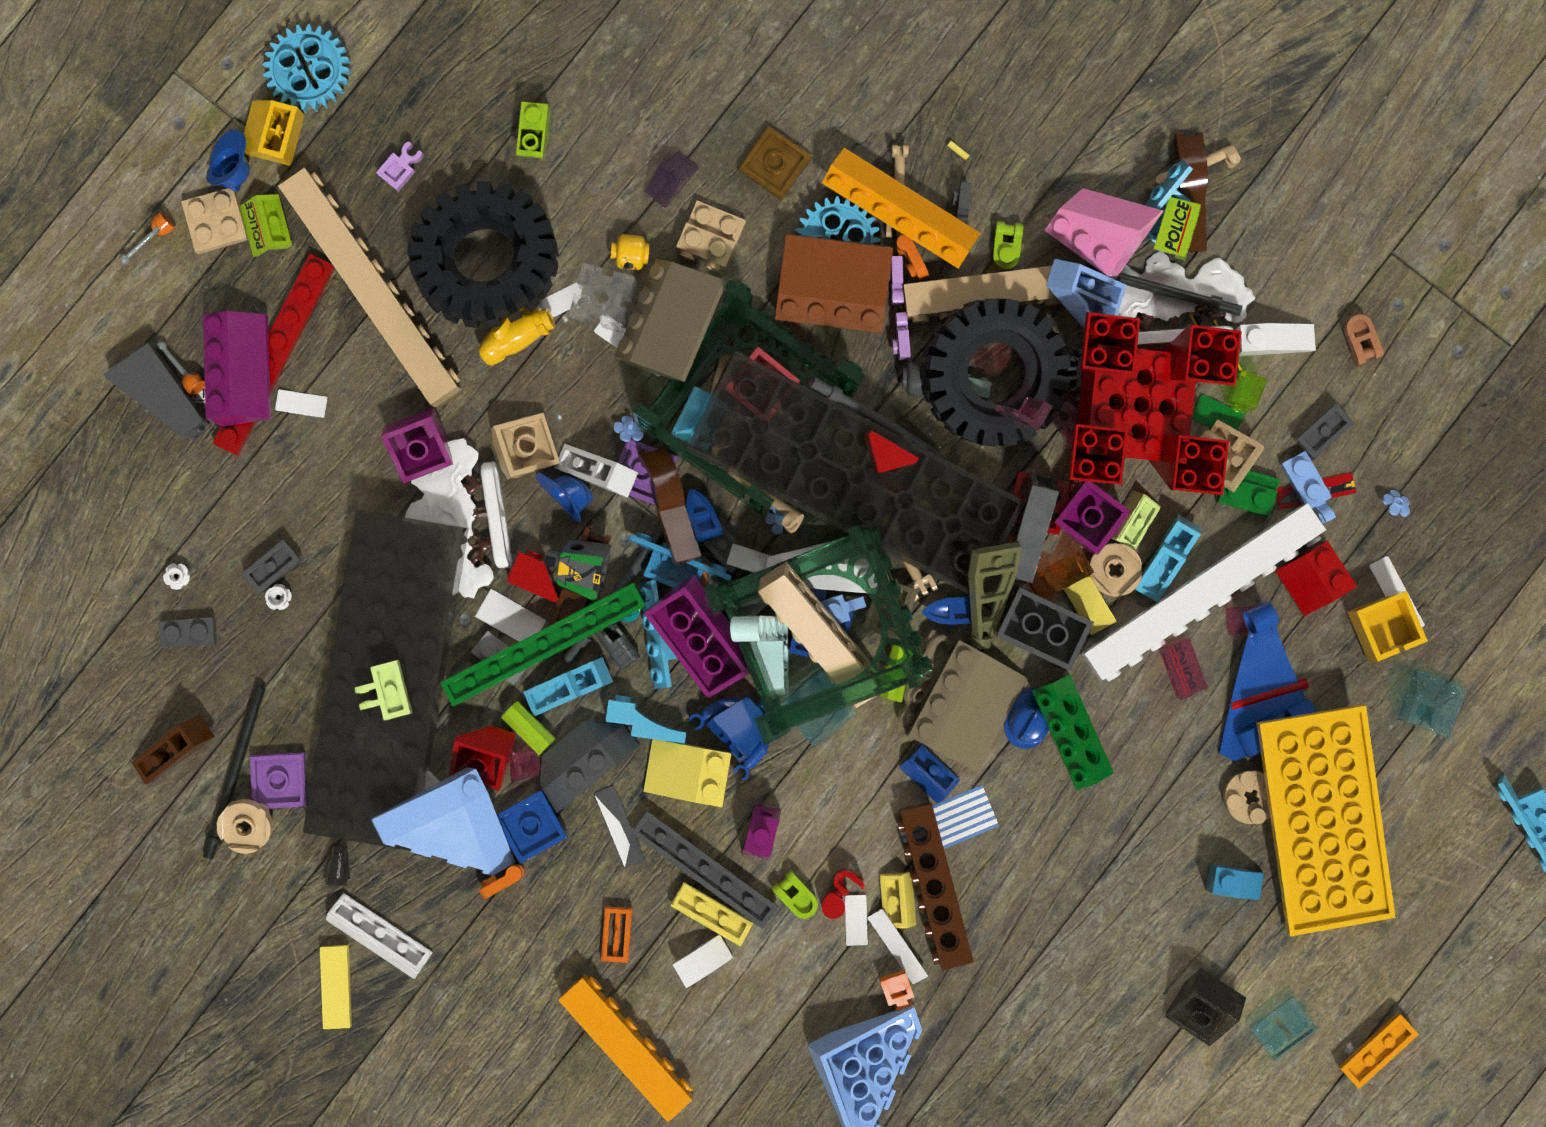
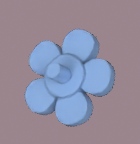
(628, 429)
(1397, 503)
(777, 528)

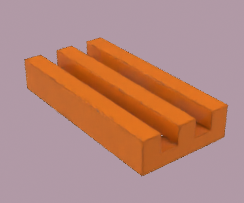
(618, 910)

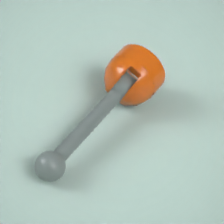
(160, 225)
(191, 382)

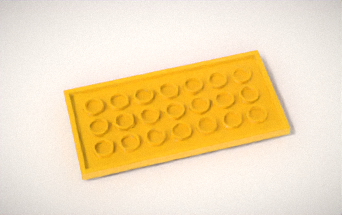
(1326, 819)

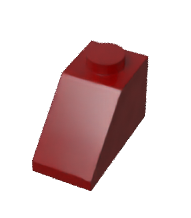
(533, 576)

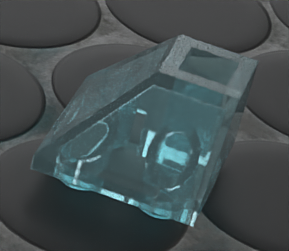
(1432, 704)
(821, 728)

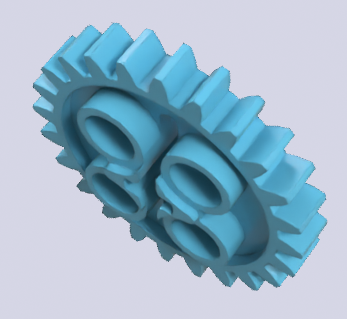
(327, 58)
(816, 226)

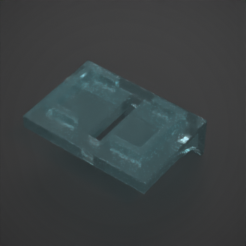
(1294, 1020)

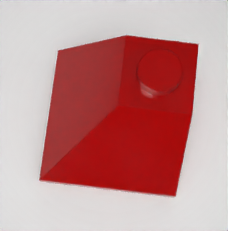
(486, 751)

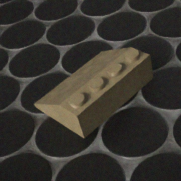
(670, 319)
(966, 706)

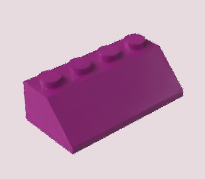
(236, 367)
(698, 637)

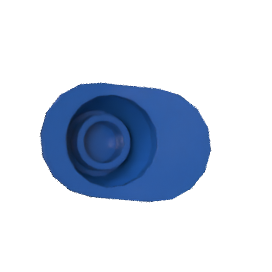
(228, 163)
(568, 492)
(1025, 722)

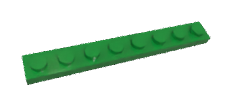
(543, 644)

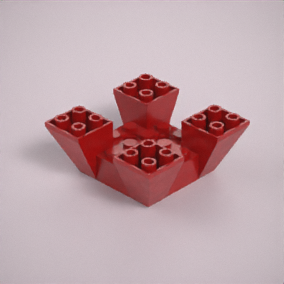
(1167, 376)

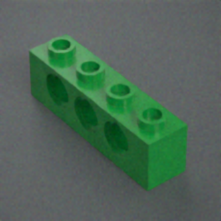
(1073, 732)

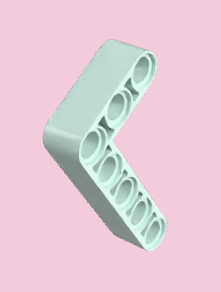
(772, 644)

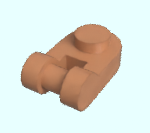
(1360, 329)

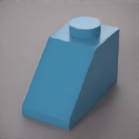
(1234, 882)

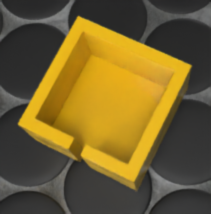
(1387, 624)

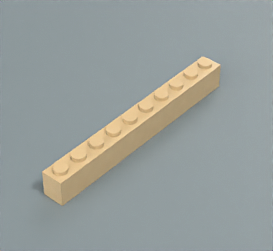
(370, 288)

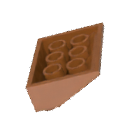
(834, 283)

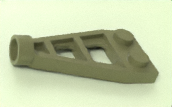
(987, 562)

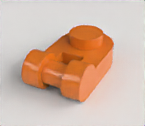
(915, 266)
(493, 885)

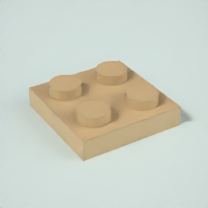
(214, 220)

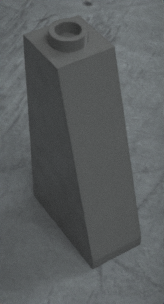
(156, 387)
(1034, 522)

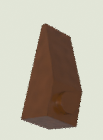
(173, 748)

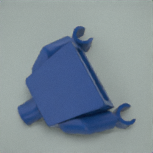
(735, 727)

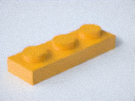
(1378, 1050)

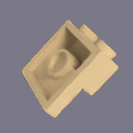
(710, 236)

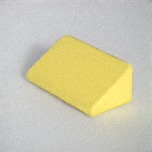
(1090, 604)
(898, 898)

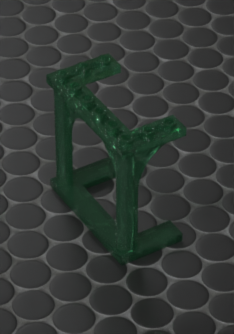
(733, 314)
(910, 669)

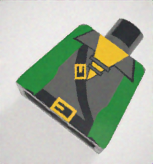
(581, 567)

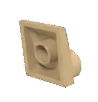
(524, 446)

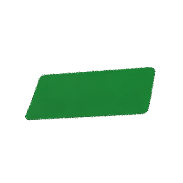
(1209, 411)

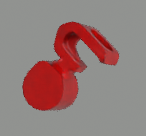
(833, 901)

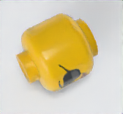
(630, 252)

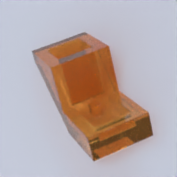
(1061, 574)

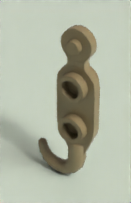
(917, 694)

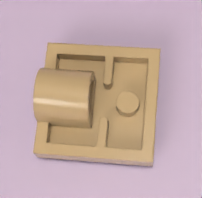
(1241, 452)

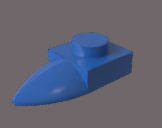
(702, 517)
(949, 611)

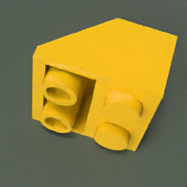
(273, 131)

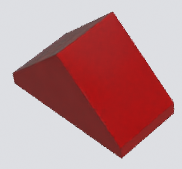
(886, 454)

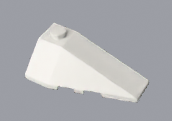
(827, 582)

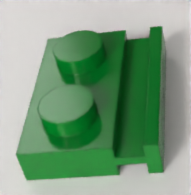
(1254, 494)

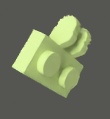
(390, 691)

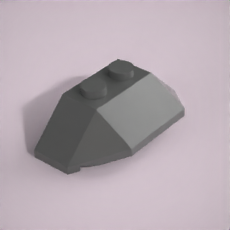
(582, 760)

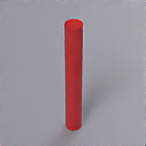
(1300, 685)

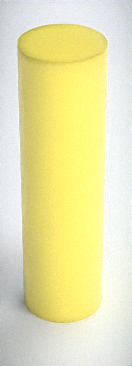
(958, 150)

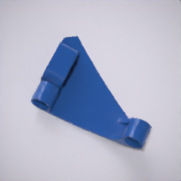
(1260, 670)

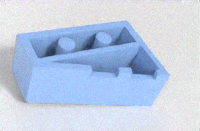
(1084, 290)

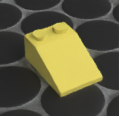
(687, 772)

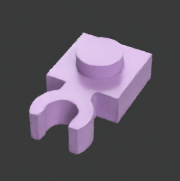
(397, 170)
(896, 278)
(901, 343)

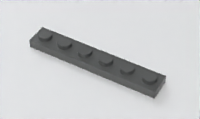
(705, 869)

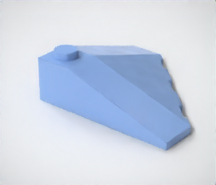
(449, 822)
(863, 1062)

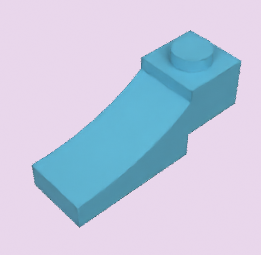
(1168, 558)
(568, 686)
(626, 712)

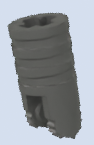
(621, 649)

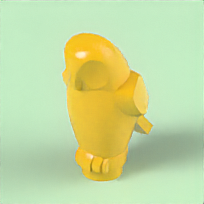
(515, 336)

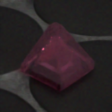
(1235, 619)
(524, 765)

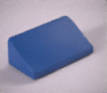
(929, 773)

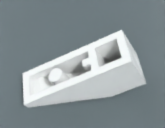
(1276, 338)
(596, 470)

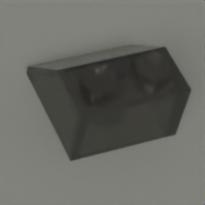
(1206, 1007)

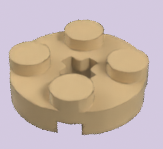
(1130, 570)
(1235, 800)
(252, 812)

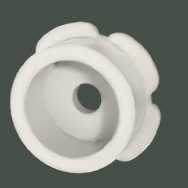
(182, 580)
(282, 603)

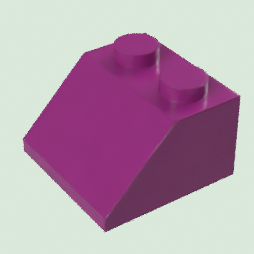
(417, 445)
(1091, 517)

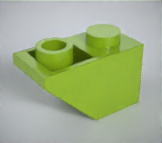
(533, 130)

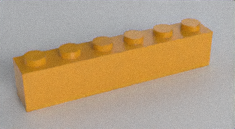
(900, 207)
(626, 1047)

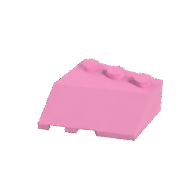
(1102, 228)

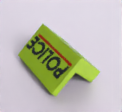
(265, 224)
(1177, 227)

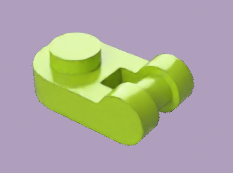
(1006, 254)
(803, 903)

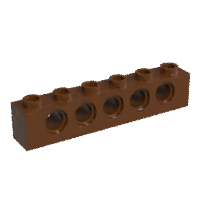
(959, 951)

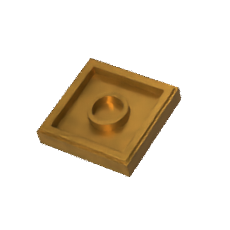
(774, 163)

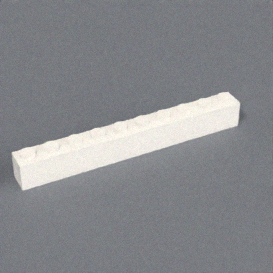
(1202, 592)

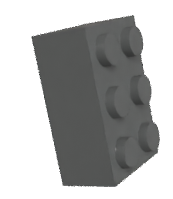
(1043, 628)

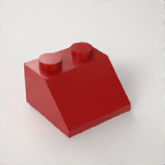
(1315, 578)

